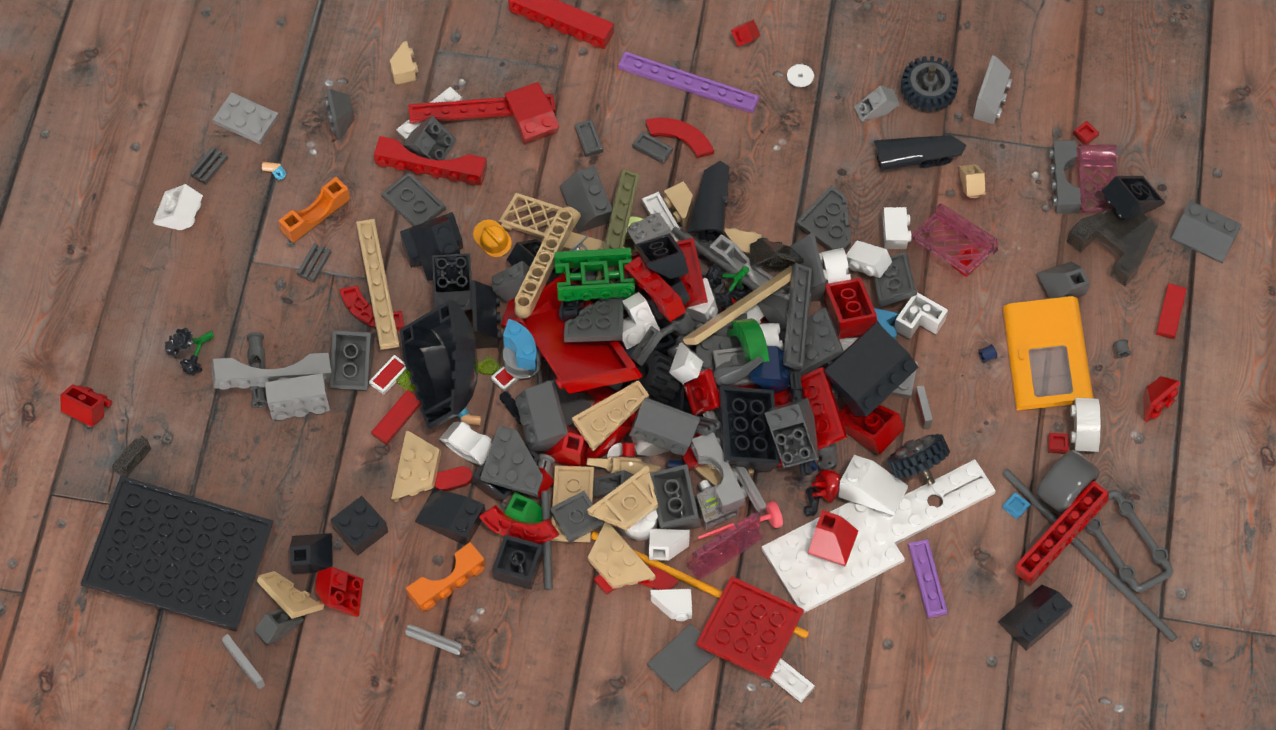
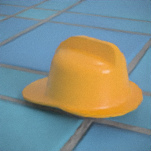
(492, 238)

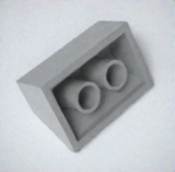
(993, 92)

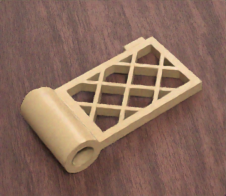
(532, 203)

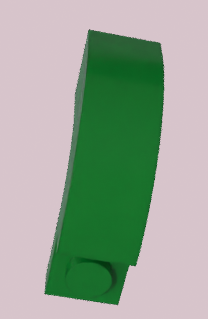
(751, 339)

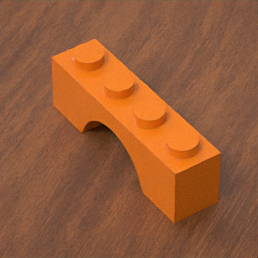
(331, 198)
(427, 592)

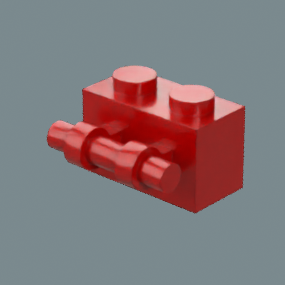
(84, 404)

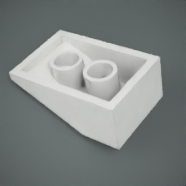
(871, 486)

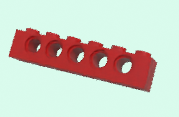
(1062, 533)

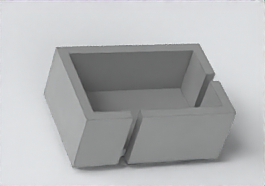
(297, 396)

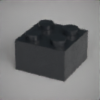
(359, 525)
(517, 561)

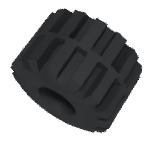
(657, 379)

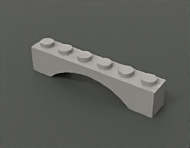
(736, 258)
(231, 373)

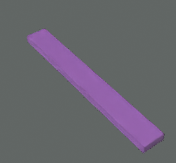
(689, 82)

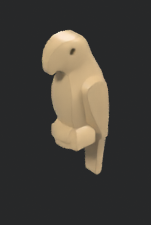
(618, 463)

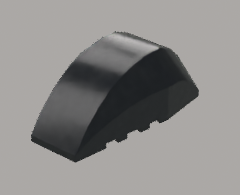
(442, 361)

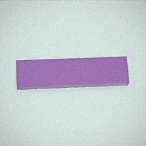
(927, 578)

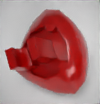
(828, 484)

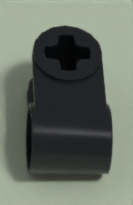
(571, 308)

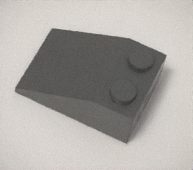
(351, 359)

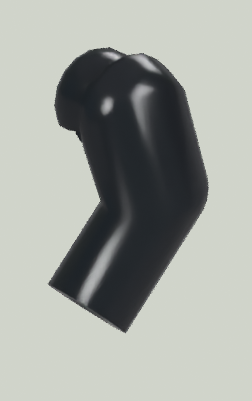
(813, 502)

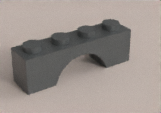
(1066, 196)

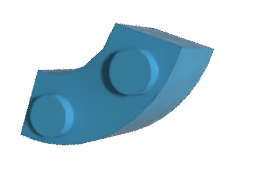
(522, 344)

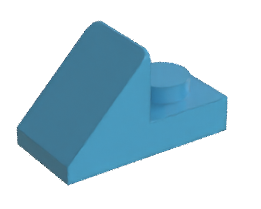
(886, 320)

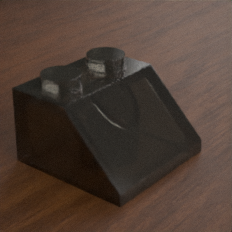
(773, 255)

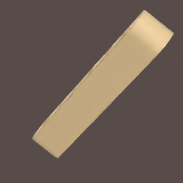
(543, 263)

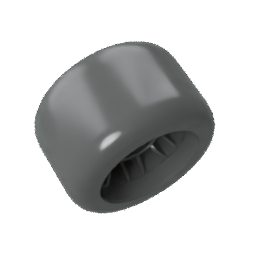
(1067, 480)

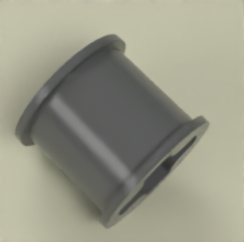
(1122, 348)

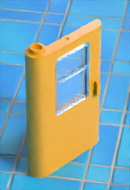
(1047, 352)

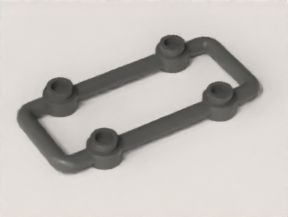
(1127, 572)

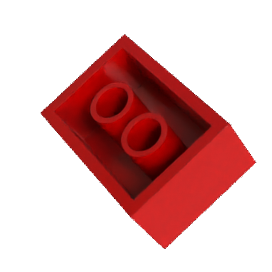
(849, 307)

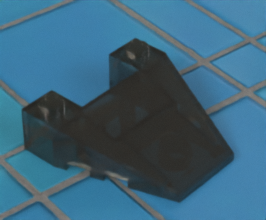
(1124, 237)

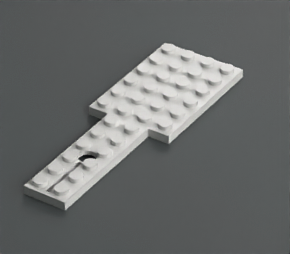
(816, 580)

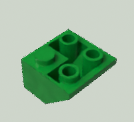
(523, 510)

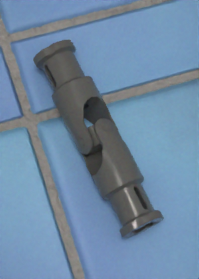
(256, 354)

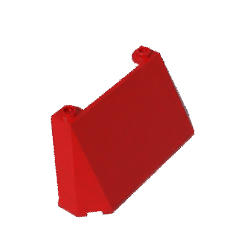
(576, 364)

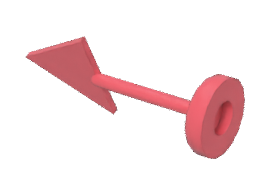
(773, 515)

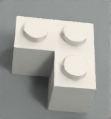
(920, 312)
(638, 322)

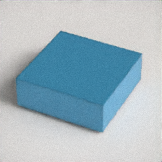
(1016, 506)

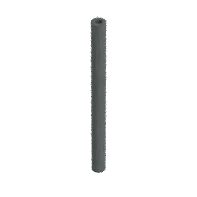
(547, 545)

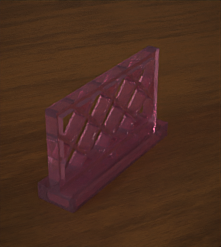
(965, 230)
(726, 546)

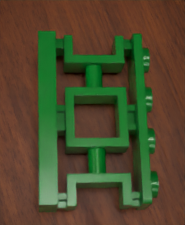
(593, 261)

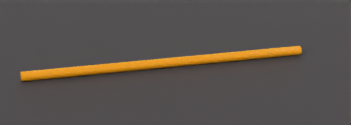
(692, 581)

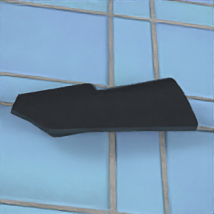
(920, 151)
(711, 202)

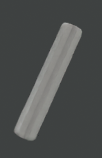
(433, 639)

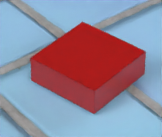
(1085, 133)
(1058, 443)

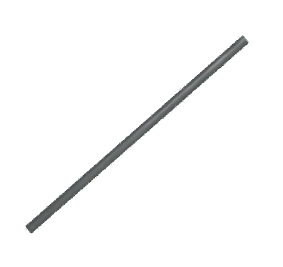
(1093, 558)

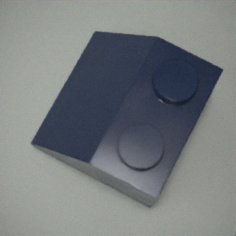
(772, 374)

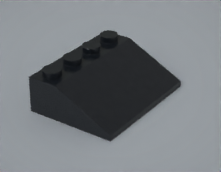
(870, 370)
(746, 429)

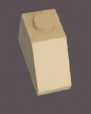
(972, 180)

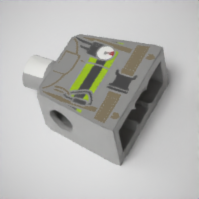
(708, 507)

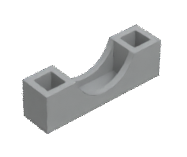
(708, 451)

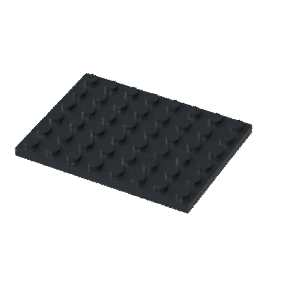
(177, 553)

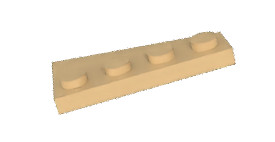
(606, 416)

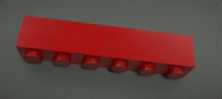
(566, 20)

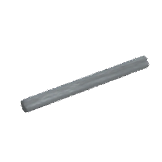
(743, 475)

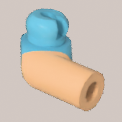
(276, 168)
(464, 416)

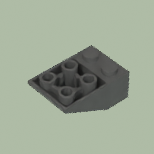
(794, 432)

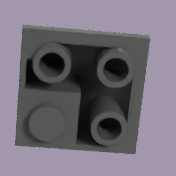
(339, 111)
(430, 140)
(1064, 281)

